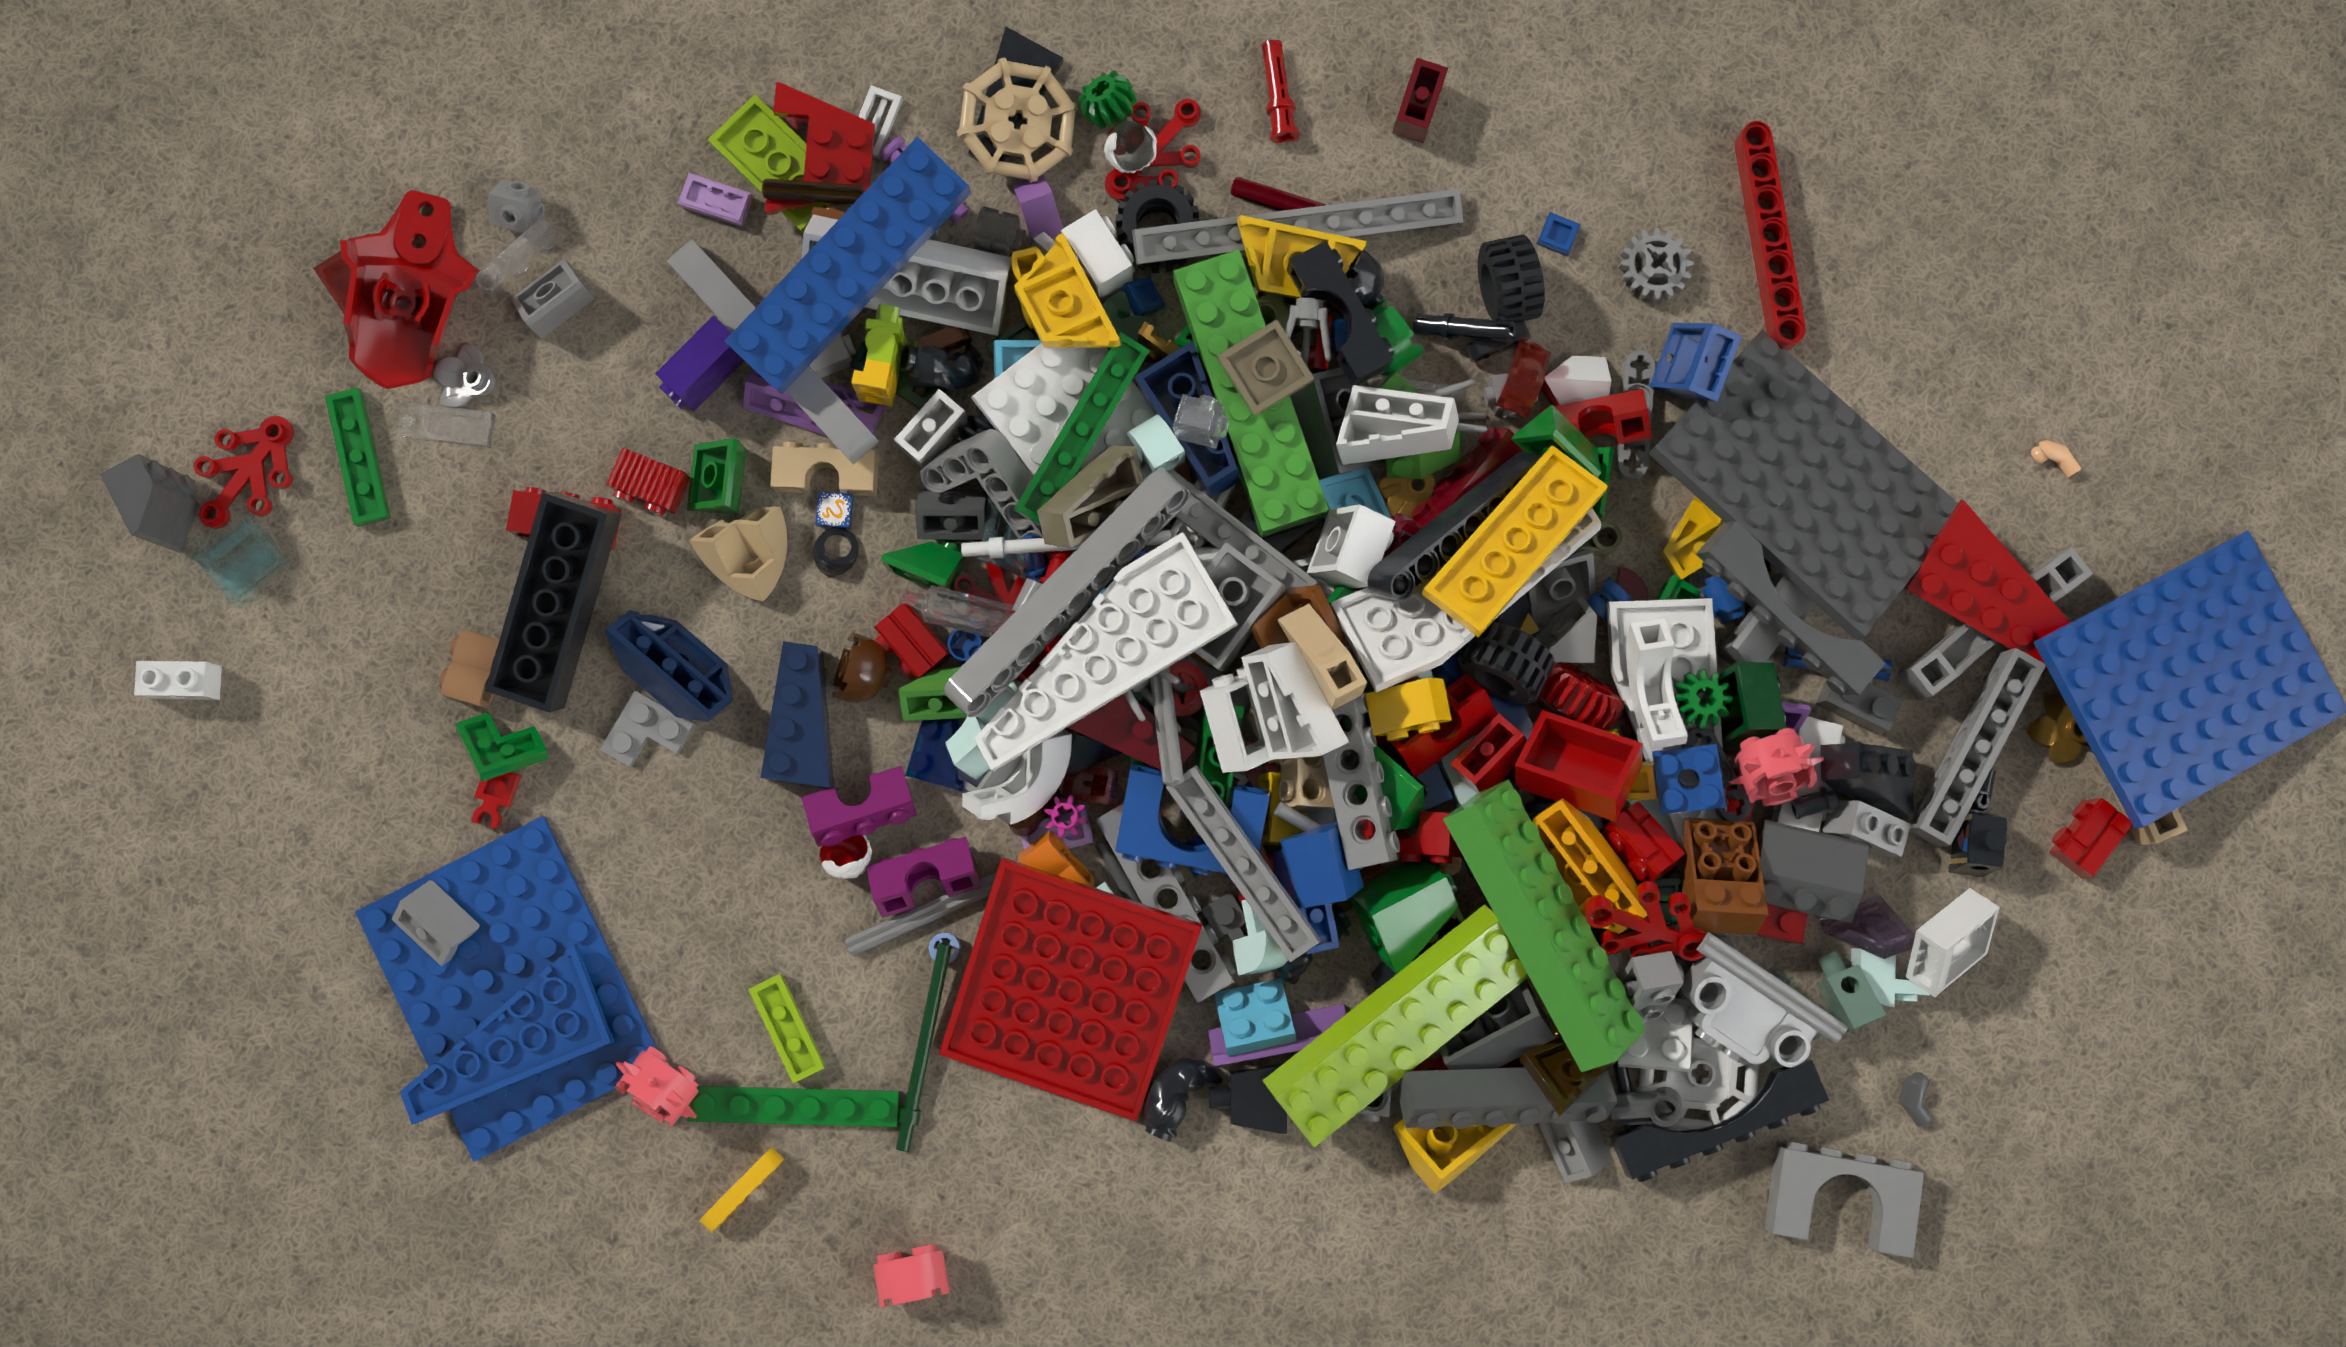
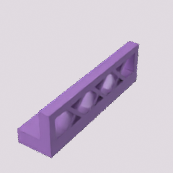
(765, 400)
(1307, 1027)

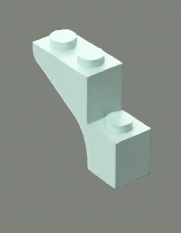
(962, 746)

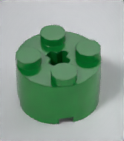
(1398, 333)

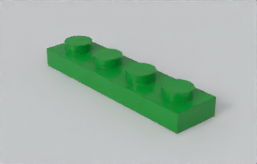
(357, 457)

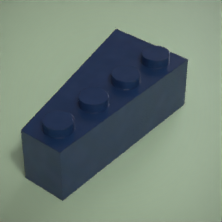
(1162, 389)
(798, 729)

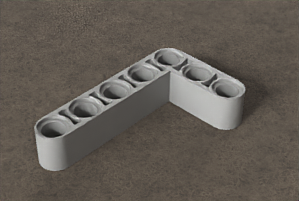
(995, 466)

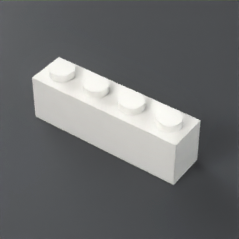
(1817, 733)

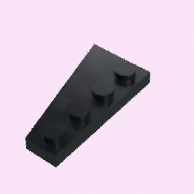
(1019, 50)

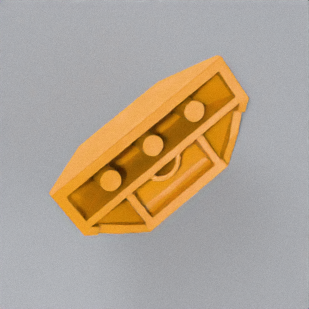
(1587, 860)

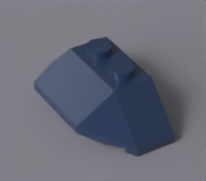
(671, 665)

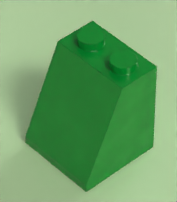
(1404, 910)

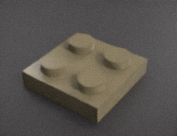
(1265, 368)

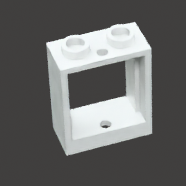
(1225, 727)
(1952, 942)

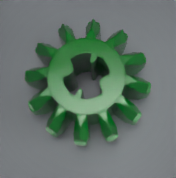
(1107, 99)
(1712, 696)

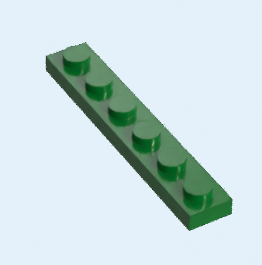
(1083, 425)
(796, 1106)

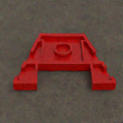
(836, 147)

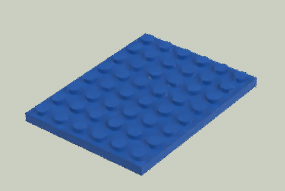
(2191, 679)
(527, 920)

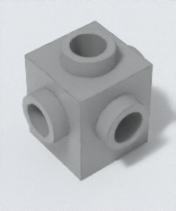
(515, 205)

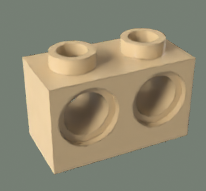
(1311, 775)

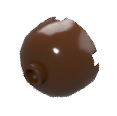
(861, 670)

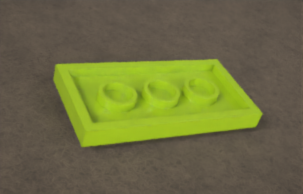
(762, 149)

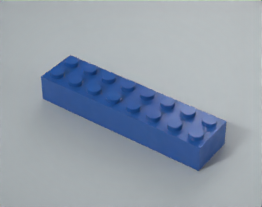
(849, 265)

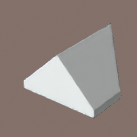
(1580, 379)

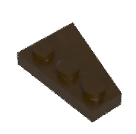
(1559, 1074)

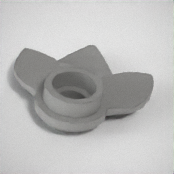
(458, 377)

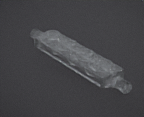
(960, 610)

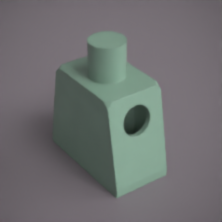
(1851, 1008)

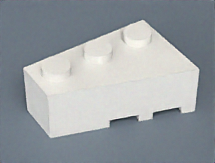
(1395, 424)
(1290, 704)

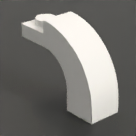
(1650, 682)
(1028, 787)

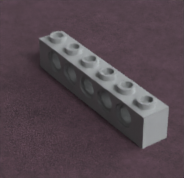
(1976, 747)
(1343, 781)
(1201, 982)

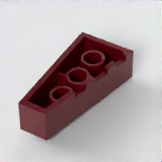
(1473, 467)
(1121, 729)

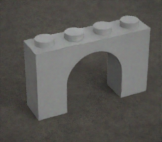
(1893, 1190)

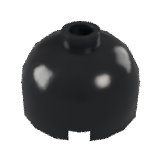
(1369, 279)

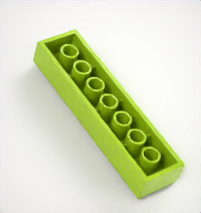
(1397, 1026)

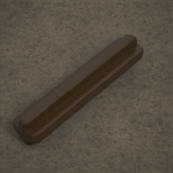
(811, 191)

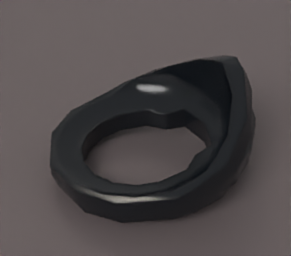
(833, 567)

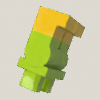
(882, 365)

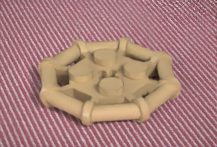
(1001, 132)

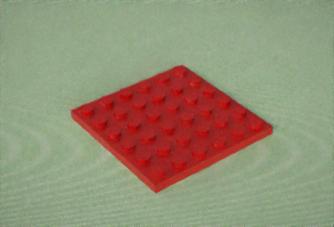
(1070, 989)

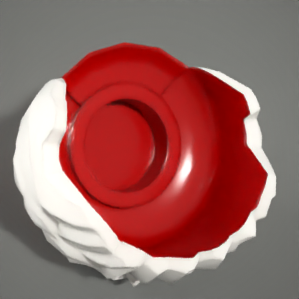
(847, 858)

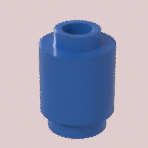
(1725, 605)

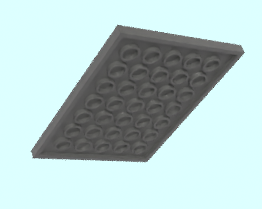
(1809, 484)

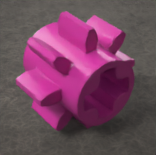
(1075, 819)

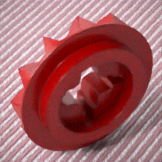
(1190, 675)

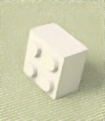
(1097, 250)
(1350, 546)

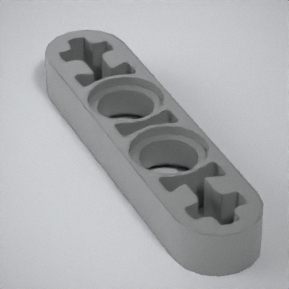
(1629, 374)

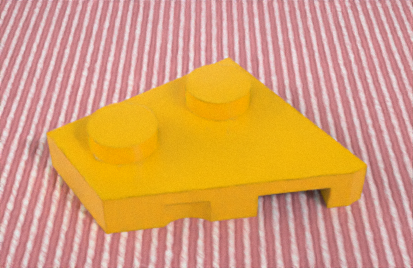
(1688, 537)

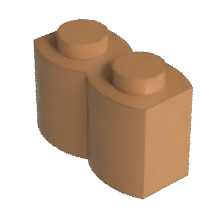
(469, 669)

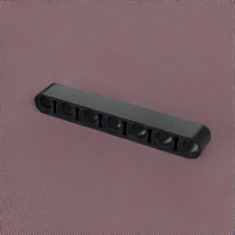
(1434, 545)

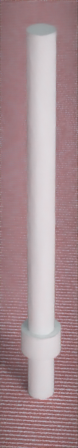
(998, 547)

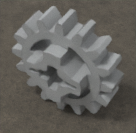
(1666, 274)

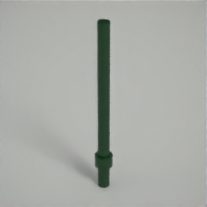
(910, 1114)

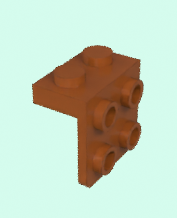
(1267, 628)

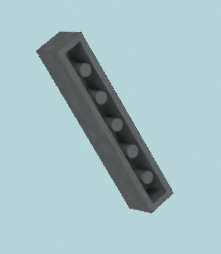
(1492, 1099)

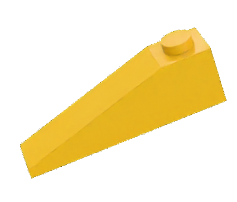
(1446, 1151)

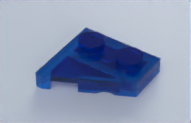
(930, 756)

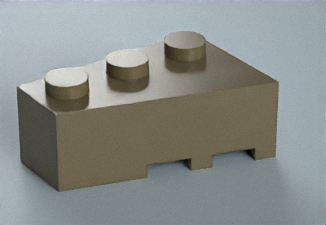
(1090, 497)

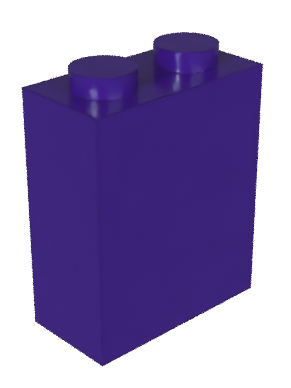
(699, 366)

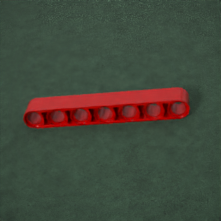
(1775, 222)

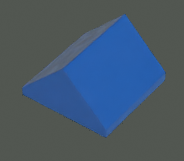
(1320, 867)

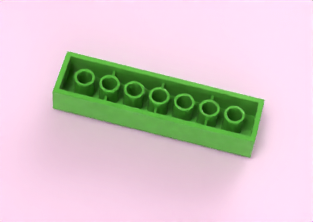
(1267, 447)
(1545, 926)

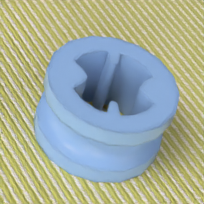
(954, 942)

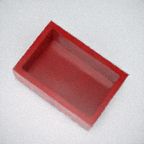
(1579, 764)

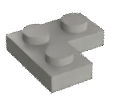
(643, 720)

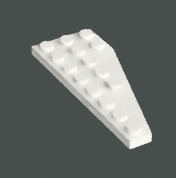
(1132, 631)
(1414, 635)
(1695, 649)

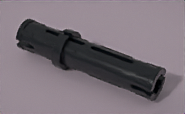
(1470, 328)

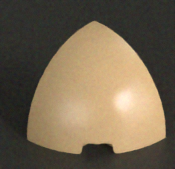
(747, 551)

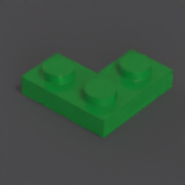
(495, 754)

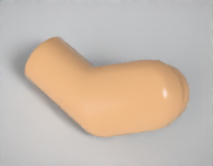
(2058, 453)

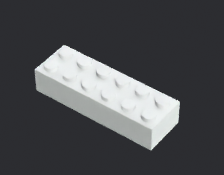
(941, 283)

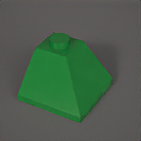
(927, 563)

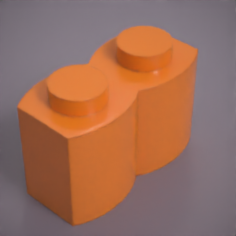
(1053, 856)

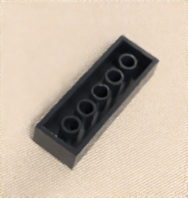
(553, 601)

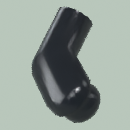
(1983, 798)

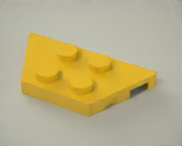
(1273, 244)
(1063, 302)

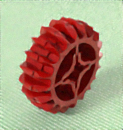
(1582, 696)

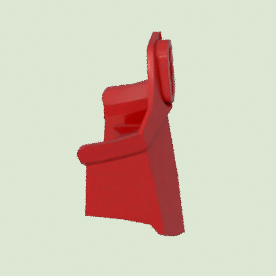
(403, 293)

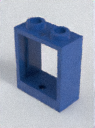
(1698, 362)

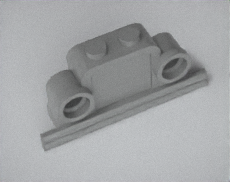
(1752, 1008)

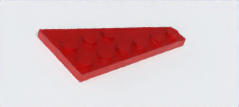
(1984, 585)

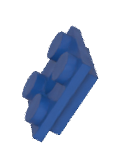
(1675, 796)

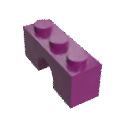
(888, 804)
(895, 879)

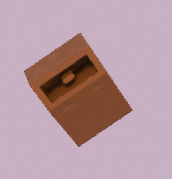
(1723, 876)

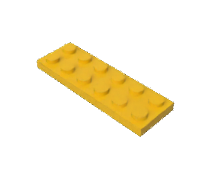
(1514, 541)

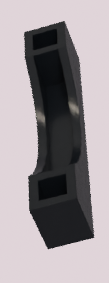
(1783, 1094)

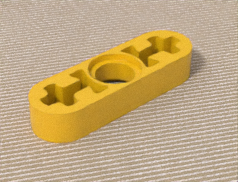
(741, 1189)

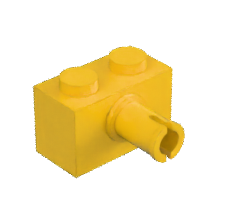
(1408, 707)

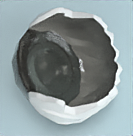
(1130, 147)

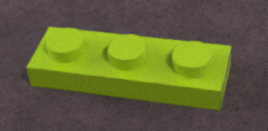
(787, 1028)

